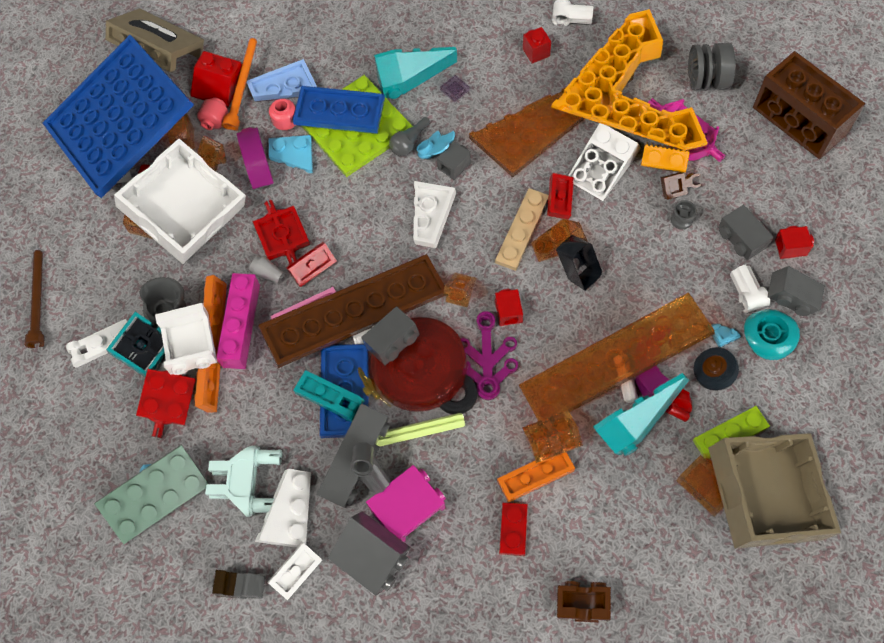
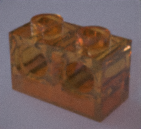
(552, 436)

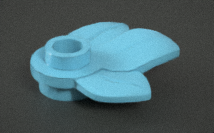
(435, 145)

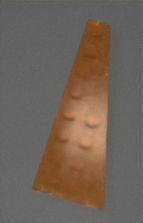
(526, 134)

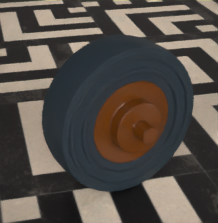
(716, 368)

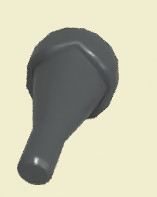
(403, 141)

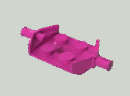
(709, 132)

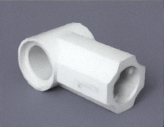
(567, 13)
(749, 290)

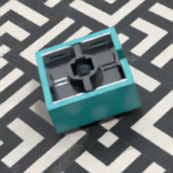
(138, 345)

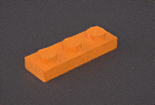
(534, 476)

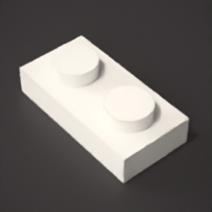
(294, 571)

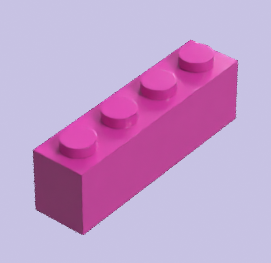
(238, 321)

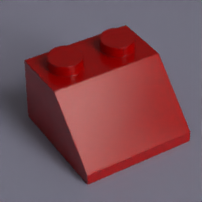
(215, 77)

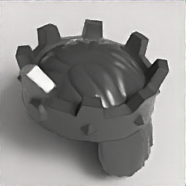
(161, 296)

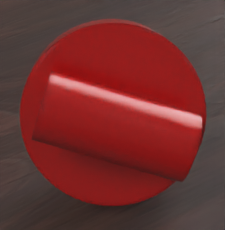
(681, 406)

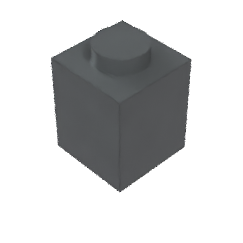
(454, 160)

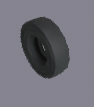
(466, 403)

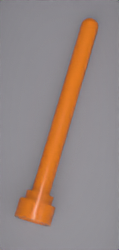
(231, 120)

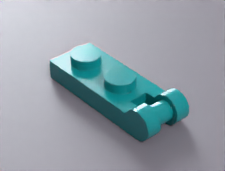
(328, 395)

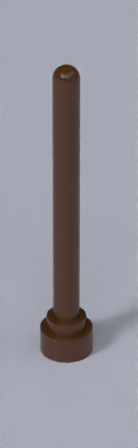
(34, 334)

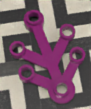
(488, 360)

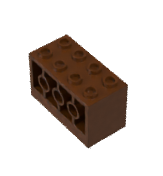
(807, 104)

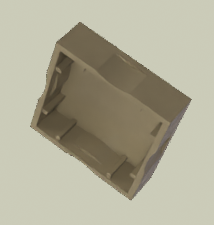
(773, 490)

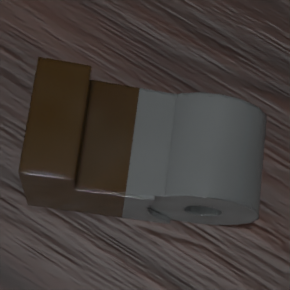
(238, 585)

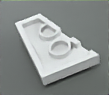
(431, 212)
(288, 515)

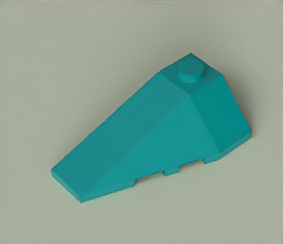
(403, 71)
(629, 427)

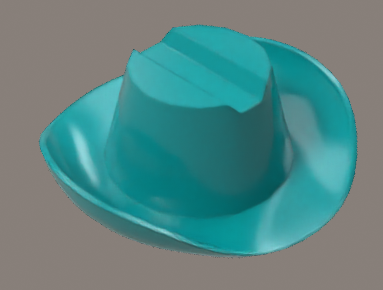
(771, 334)

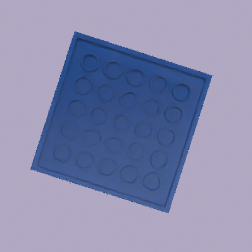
(117, 115)

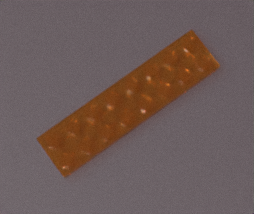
(617, 358)

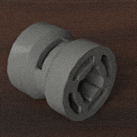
(683, 214)

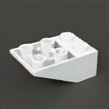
(603, 161)

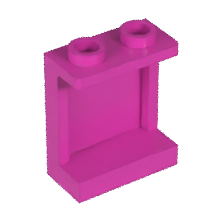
(406, 502)

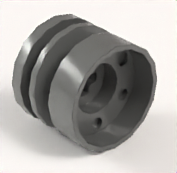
(711, 66)

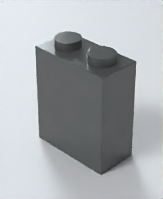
(369, 553)

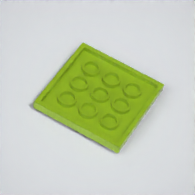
(355, 149)

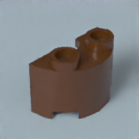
(584, 603)

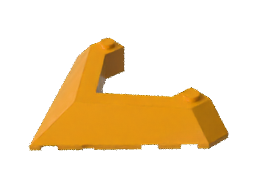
(599, 87)

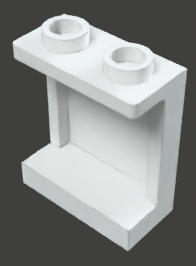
(186, 339)

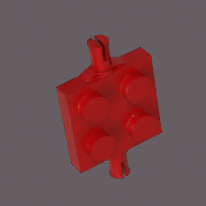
(281, 232)
(165, 399)

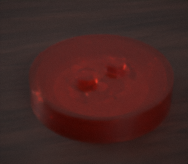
(425, 371)

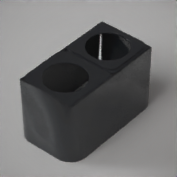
(584, 252)

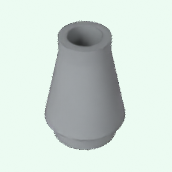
(266, 269)

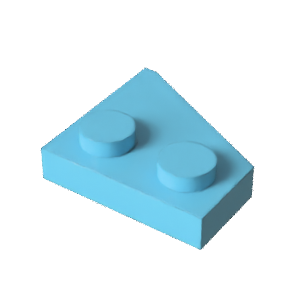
(292, 151)

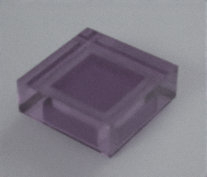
(454, 88)

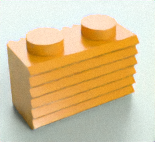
(665, 157)

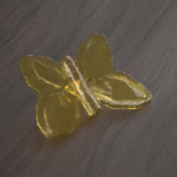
(370, 386)

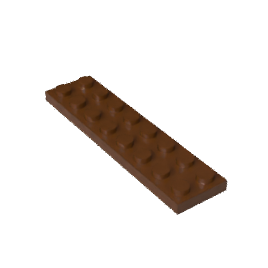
(351, 310)

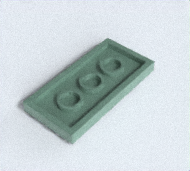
(151, 494)

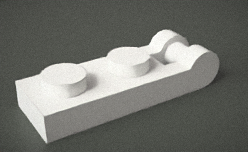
(95, 344)

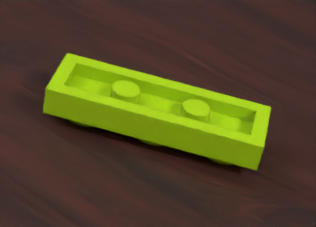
(743, 425)

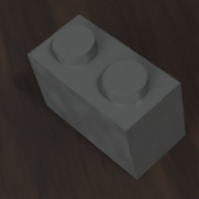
(745, 232)
(796, 291)
(390, 336)

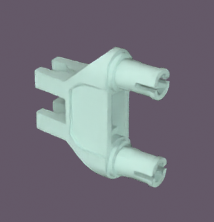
(241, 479)

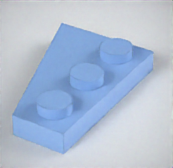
(281, 82)

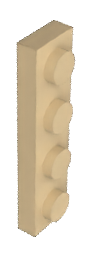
(522, 229)

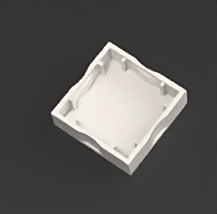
(180, 201)

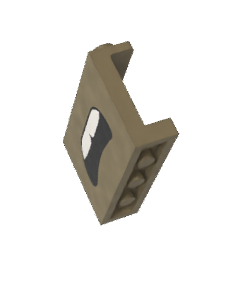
(158, 37)

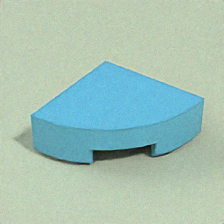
(724, 335)

